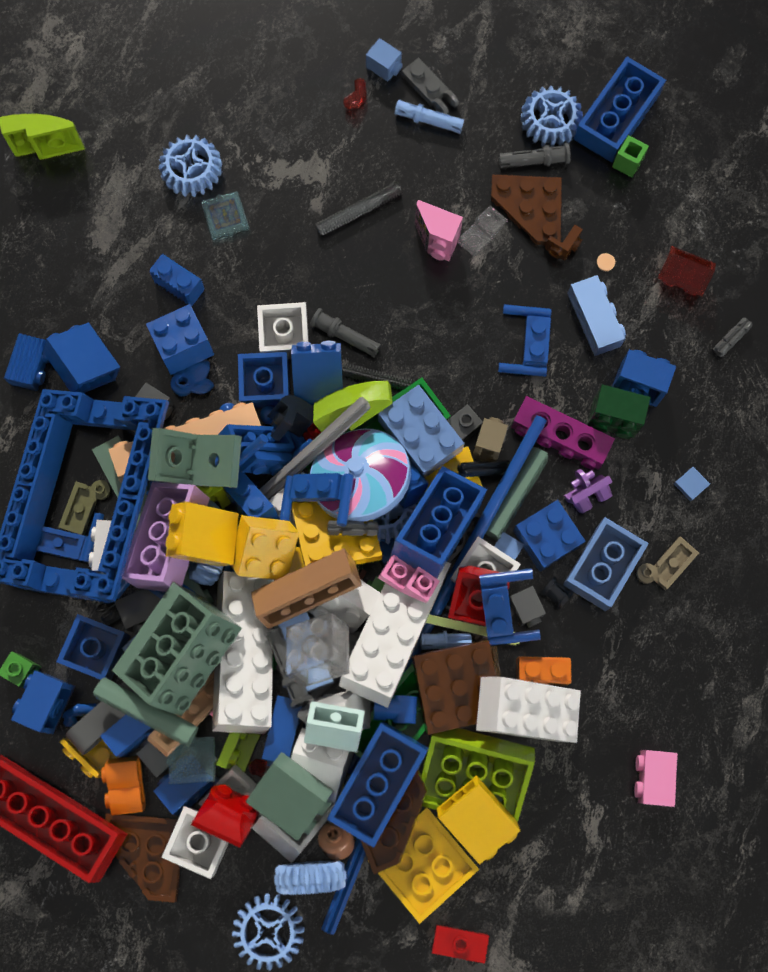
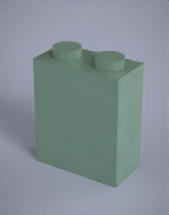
(290, 797)

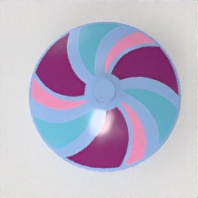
(378, 468)

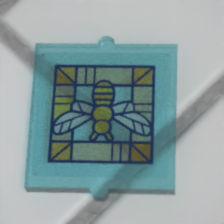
(225, 215)

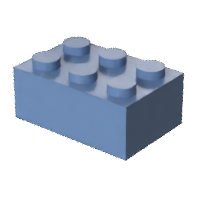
(421, 431)
(605, 564)

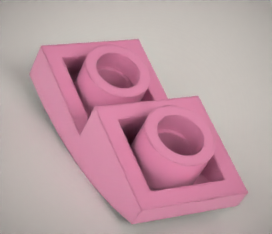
(410, 581)

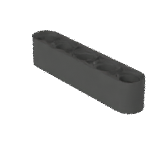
(87, 731)

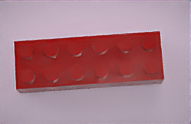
(56, 823)

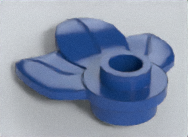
(194, 378)

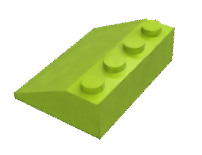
(461, 754)

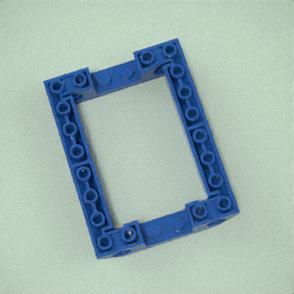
(36, 484)

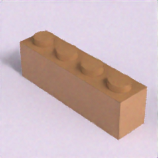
(306, 588)

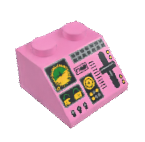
(437, 230)

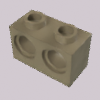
(490, 439)

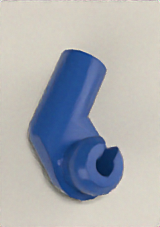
(79, 710)

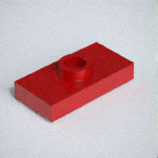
(460, 944)

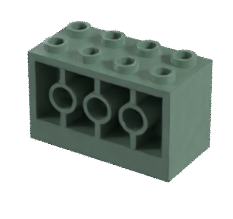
(176, 650)

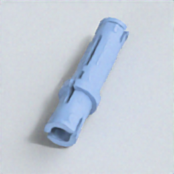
(428, 116)

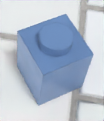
(384, 60)

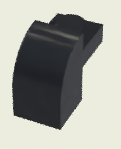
(291, 415)

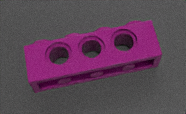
(576, 431)

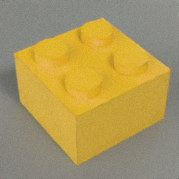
(264, 547)

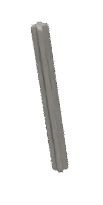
(316, 447)

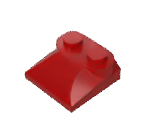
(467, 596)
(226, 815)

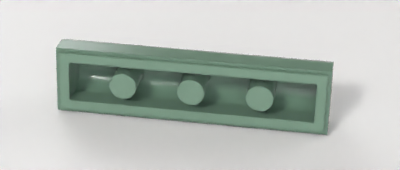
(518, 492)
(137, 708)

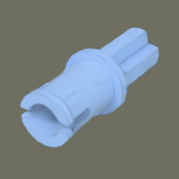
(444, 640)

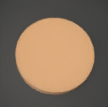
(605, 262)

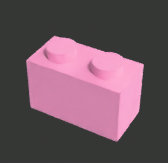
(656, 778)

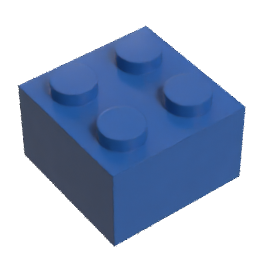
(180, 339)
(644, 375)
(263, 378)
(549, 535)
(93, 648)
(42, 702)

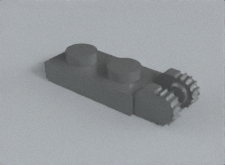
(429, 86)

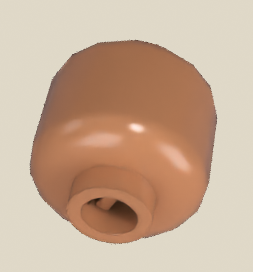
(335, 841)

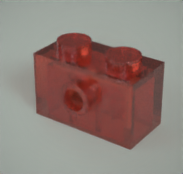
(686, 271)

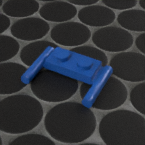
(535, 343)
(265, 462)
(318, 488)
(67, 544)
(498, 610)

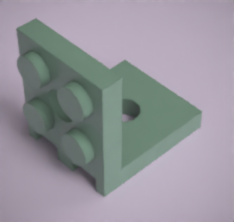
(194, 458)

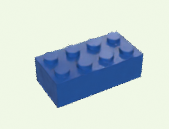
(619, 109)
(438, 522)
(377, 784)

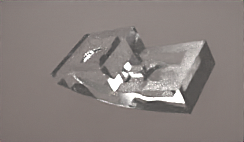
(482, 231)

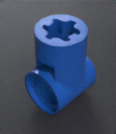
(400, 710)

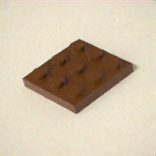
(450, 684)

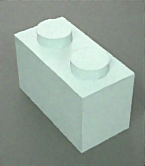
(334, 726)

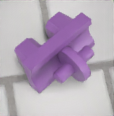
(597, 485)

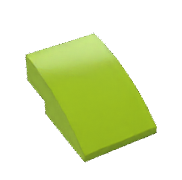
(40, 134)
(334, 404)

